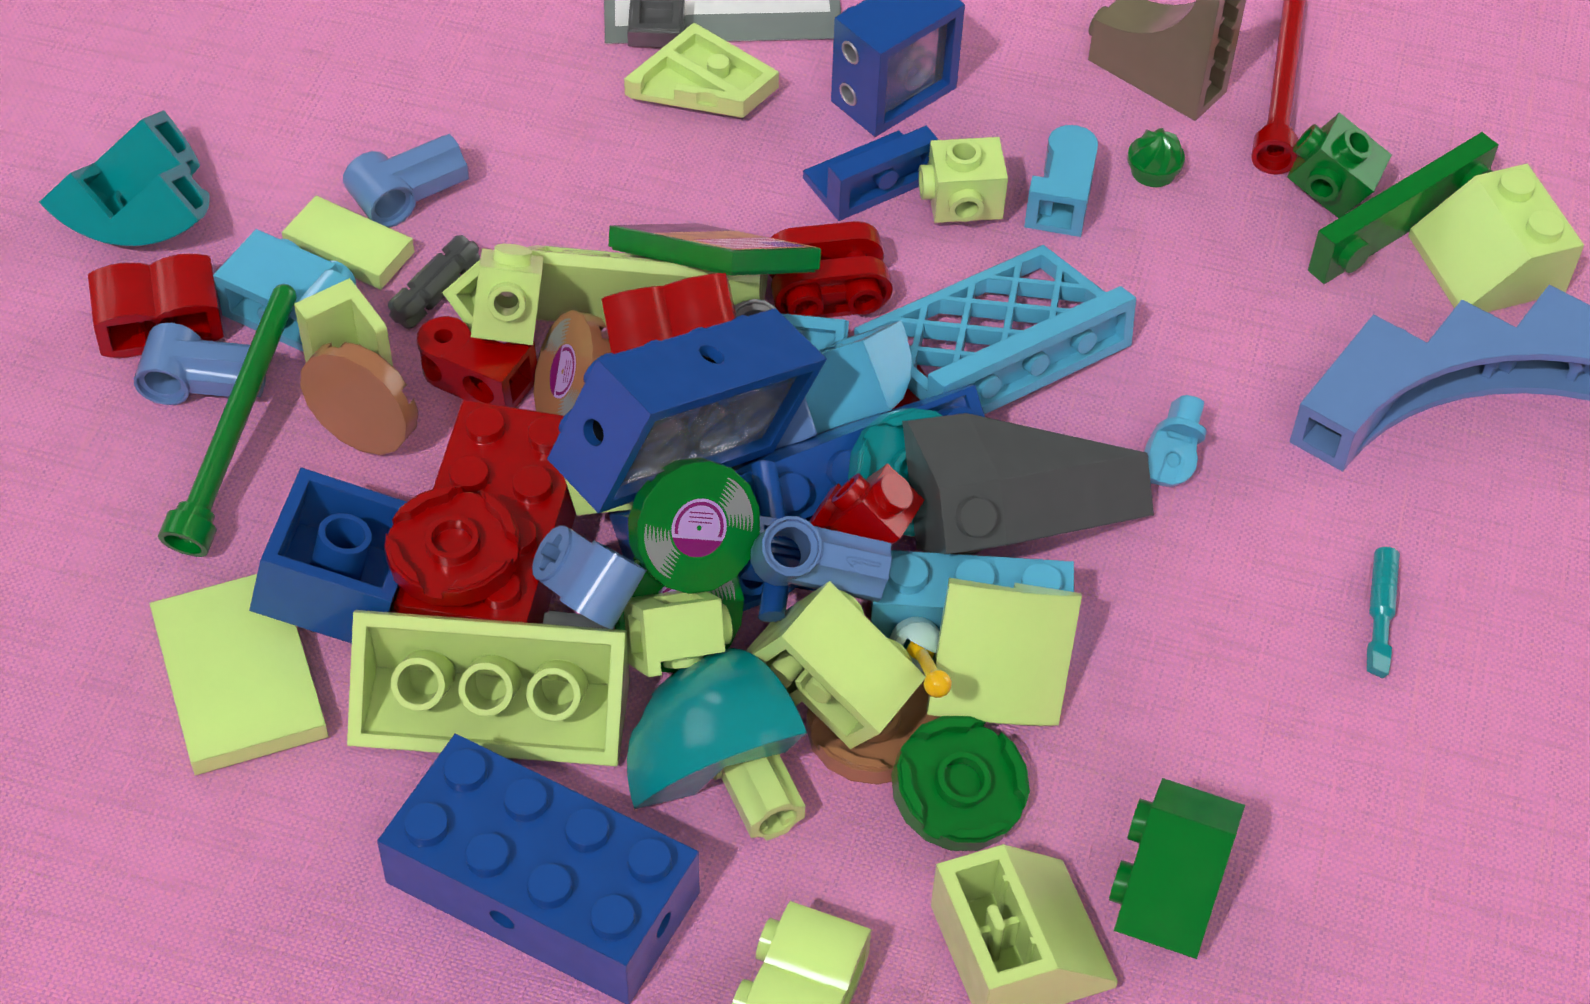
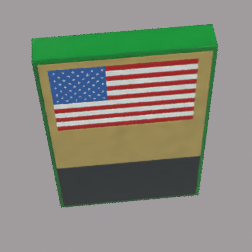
(714, 248)

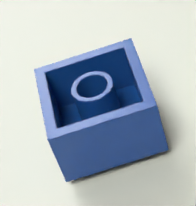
(327, 556)

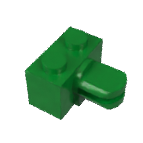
(1177, 866)

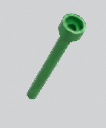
(190, 526)

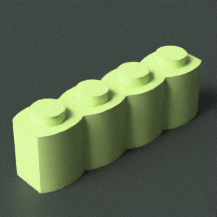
(807, 959)

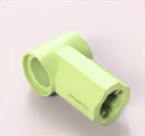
(764, 796)

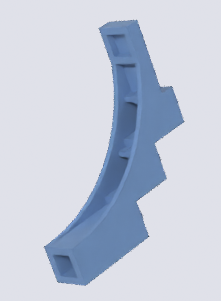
(1472, 354)

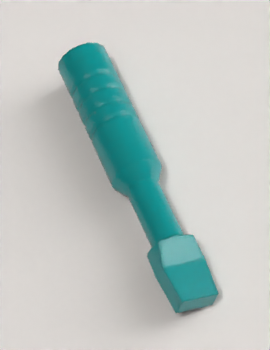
(1382, 609)

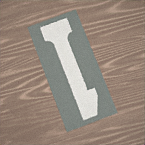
(741, 19)

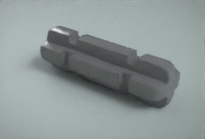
(430, 282)

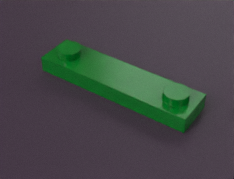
(1392, 213)

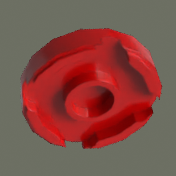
(453, 546)

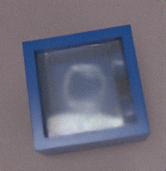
(894, 58)

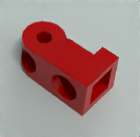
(475, 366)

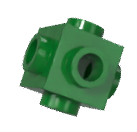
(1338, 164)

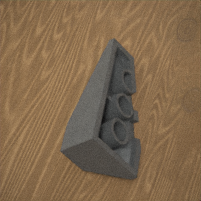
(1015, 483)

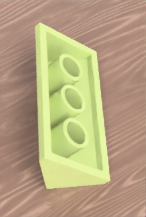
(582, 277)
(494, 682)

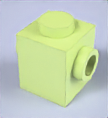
(507, 294)

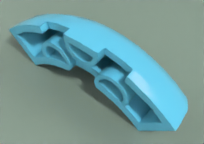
(861, 377)

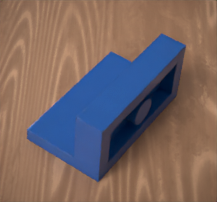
(871, 172)

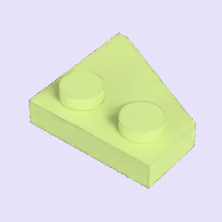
(703, 75)

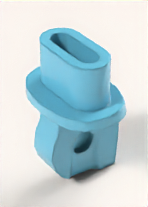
(1175, 442)

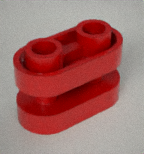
(849, 277)

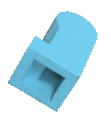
(1061, 197)

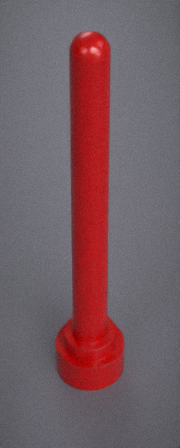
(1275, 141)

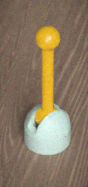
(922, 650)

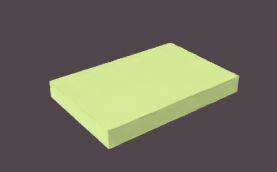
(235, 676)

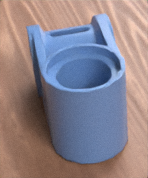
(586, 575)

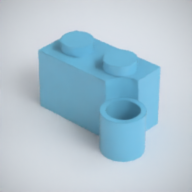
(261, 265)

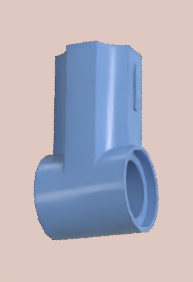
(391, 186)
(181, 363)
(846, 560)

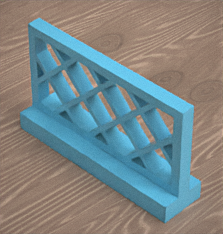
(1016, 359)

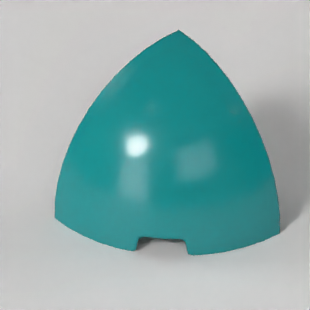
(135, 190)
(706, 719)

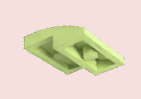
(1005, 652)

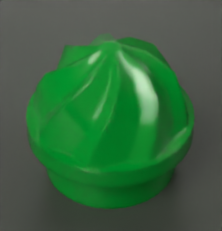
(1156, 158)

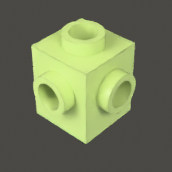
(965, 179)

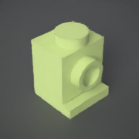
(675, 630)

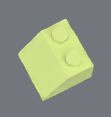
(1498, 241)

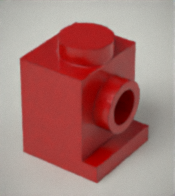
(870, 507)

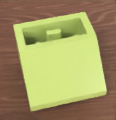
(1018, 929)

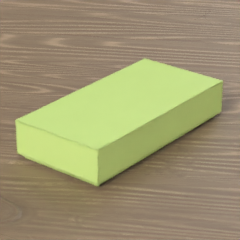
(360, 244)

